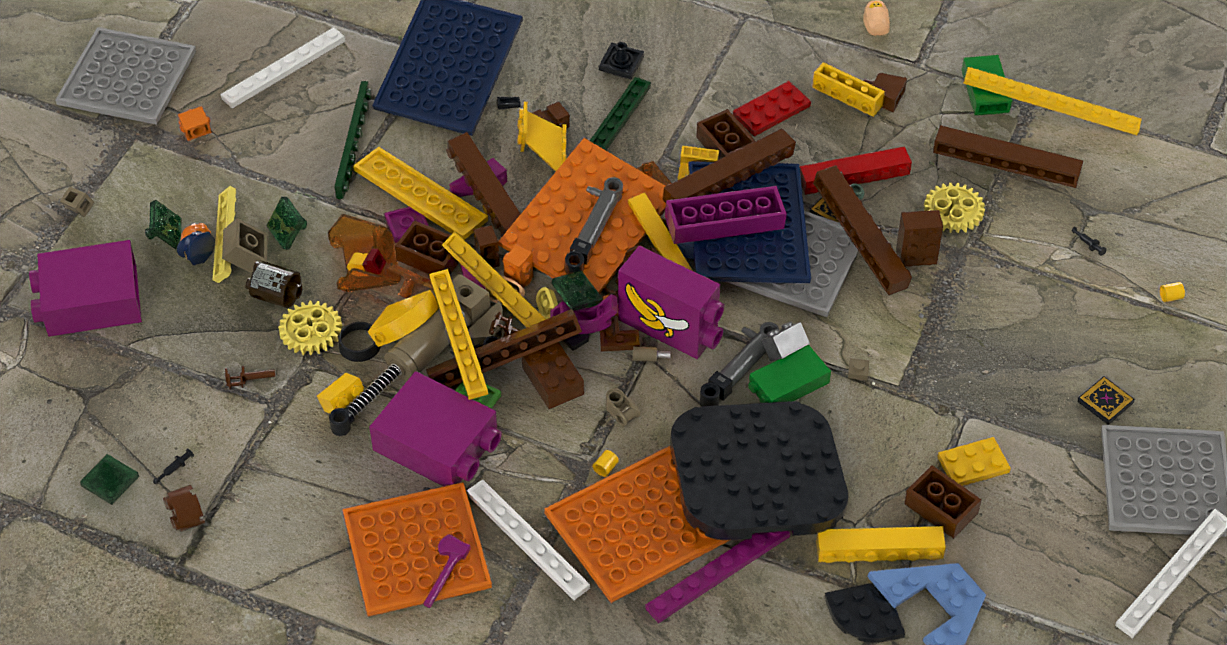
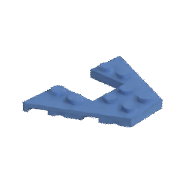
(948, 585)

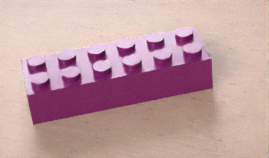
(725, 214)

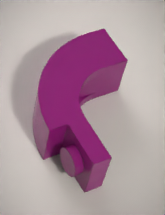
(593, 318)

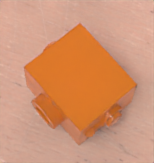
(194, 123)

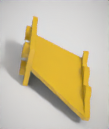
(542, 137)

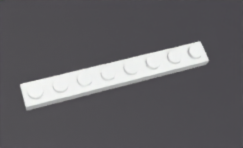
(282, 67)
(528, 540)
(1172, 574)

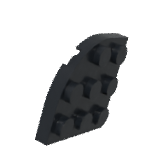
(864, 614)

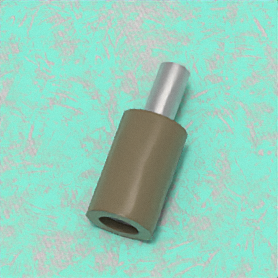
(649, 354)

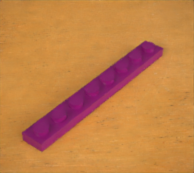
(713, 574)

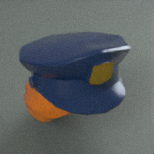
(196, 243)

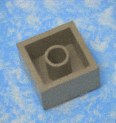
(244, 244)

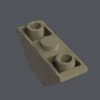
(481, 327)

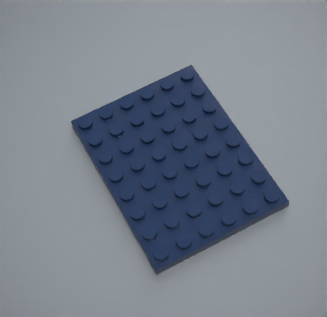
(448, 64)
(760, 256)

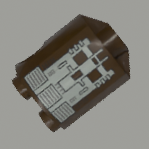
(274, 284)

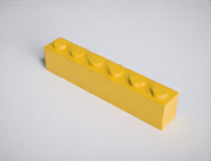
(881, 544)

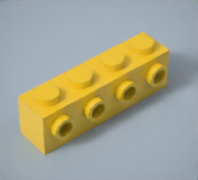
(848, 89)

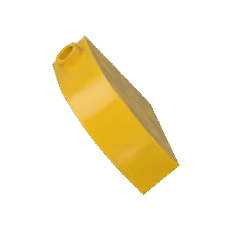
(403, 318)

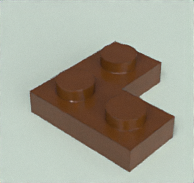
(614, 340)

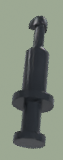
(1093, 244)
(179, 461)

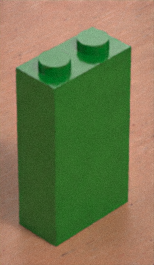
(984, 101)
(790, 377)

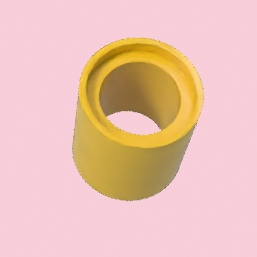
(1172, 292)
(605, 463)

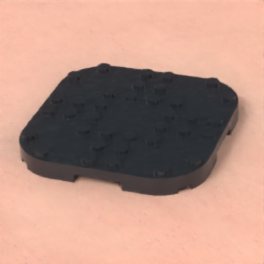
(758, 470)

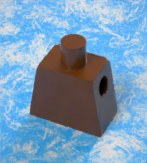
(893, 86)

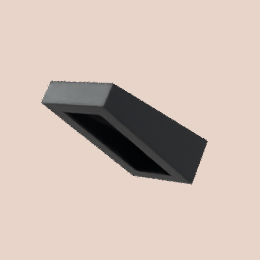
(508, 102)

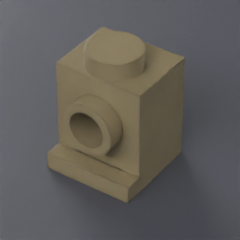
(77, 201)

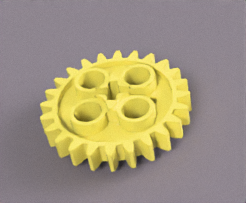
(957, 206)
(310, 327)

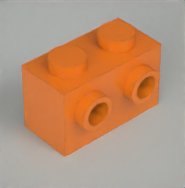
(519, 265)

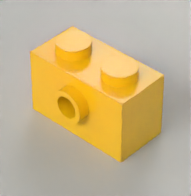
(340, 392)

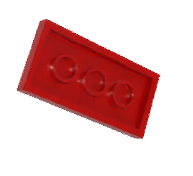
(771, 108)

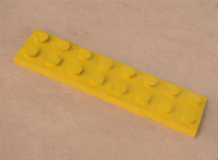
(420, 193)

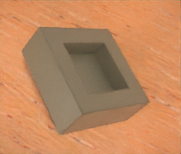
(858, 369)

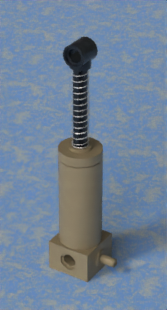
(415, 351)

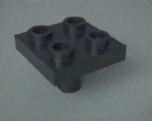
(621, 60)

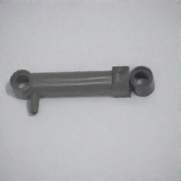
(583, 246)
(721, 383)

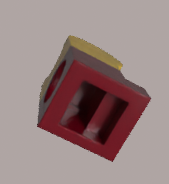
(367, 261)

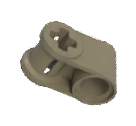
(621, 406)

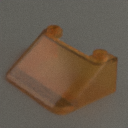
(363, 236)

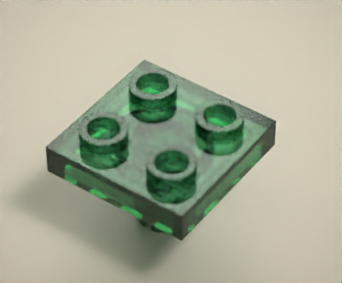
(286, 223)
(164, 224)
(576, 291)
(109, 479)

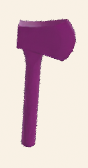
(455, 550)

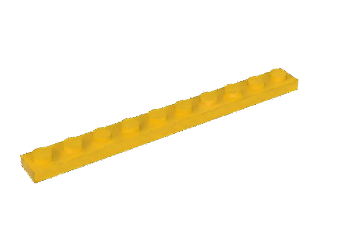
(1052, 101)

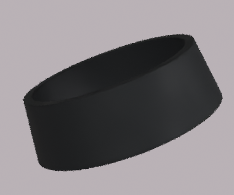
(357, 355)

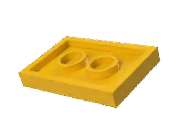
(974, 461)

